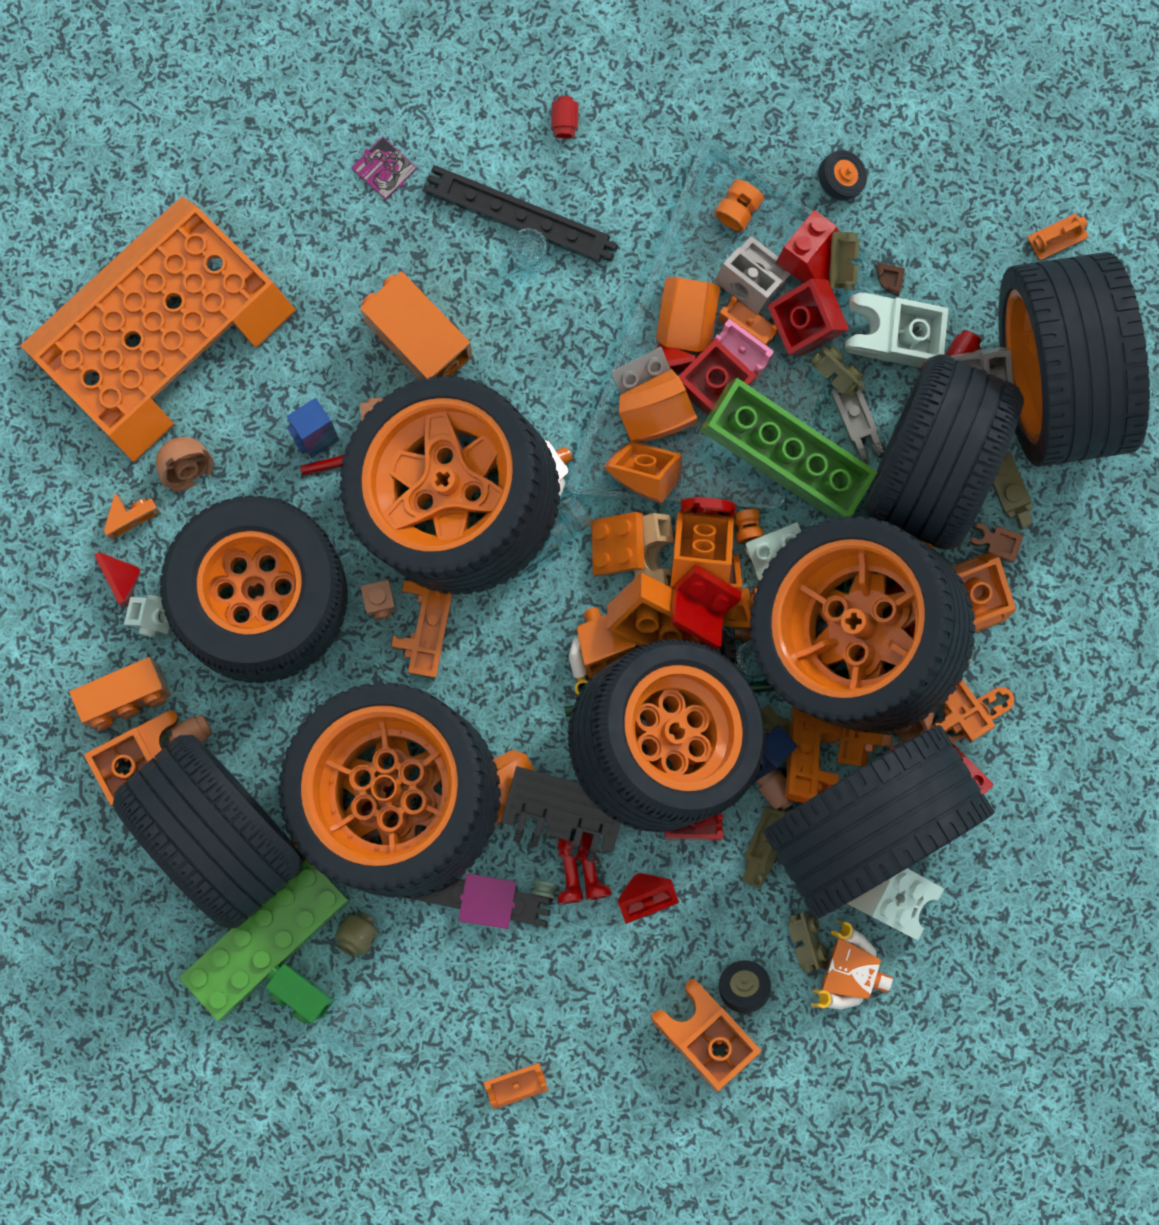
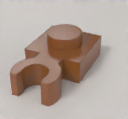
(1001, 542)

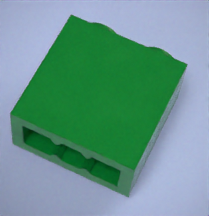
(295, 989)

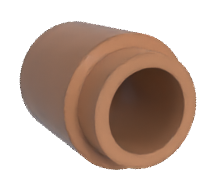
(194, 726)
(773, 789)

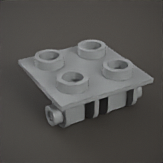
(640, 370)

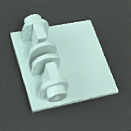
(765, 547)

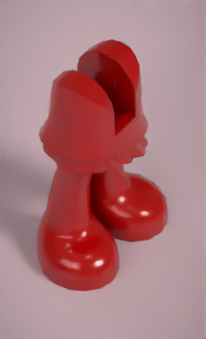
(593, 887)

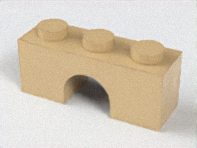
(656, 534)

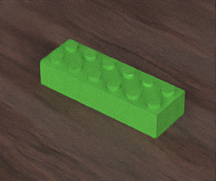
(788, 450)
(267, 939)

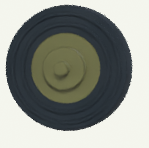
(744, 986)

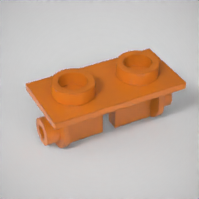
(1058, 236)

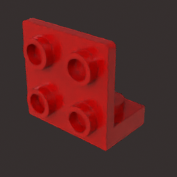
(701, 603)

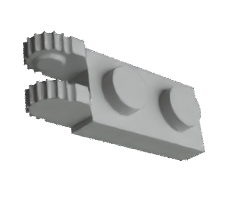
(857, 422)

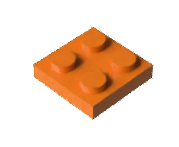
(617, 544)

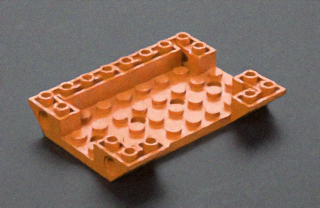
(132, 299)

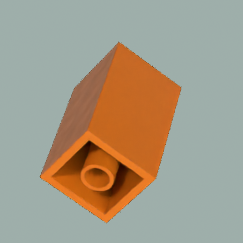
(415, 329)

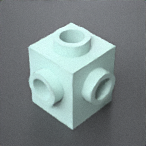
(147, 616)

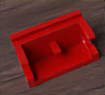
(707, 829)

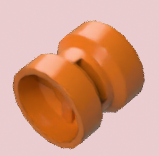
(748, 525)

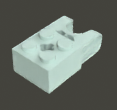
(899, 329)
(899, 901)

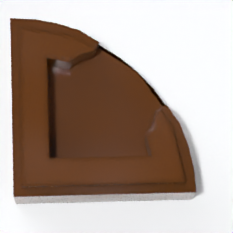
(890, 277)

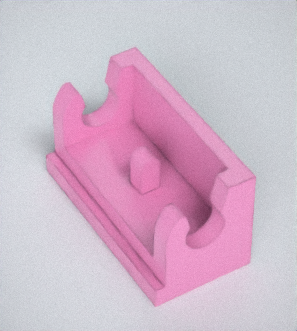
(745, 347)

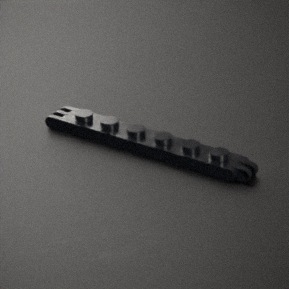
(519, 214)
(526, 904)

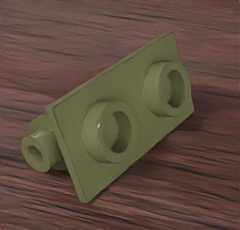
(844, 249)
(830, 362)
(812, 951)

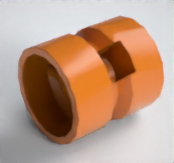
(736, 209)

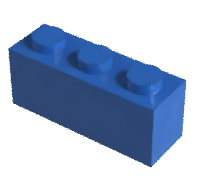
(311, 428)

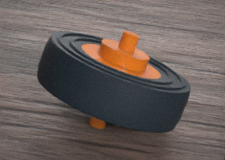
(842, 175)

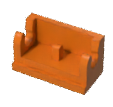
(749, 321)
(516, 1085)

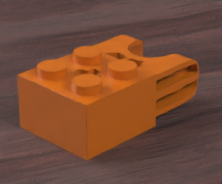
(133, 746)
(708, 1027)

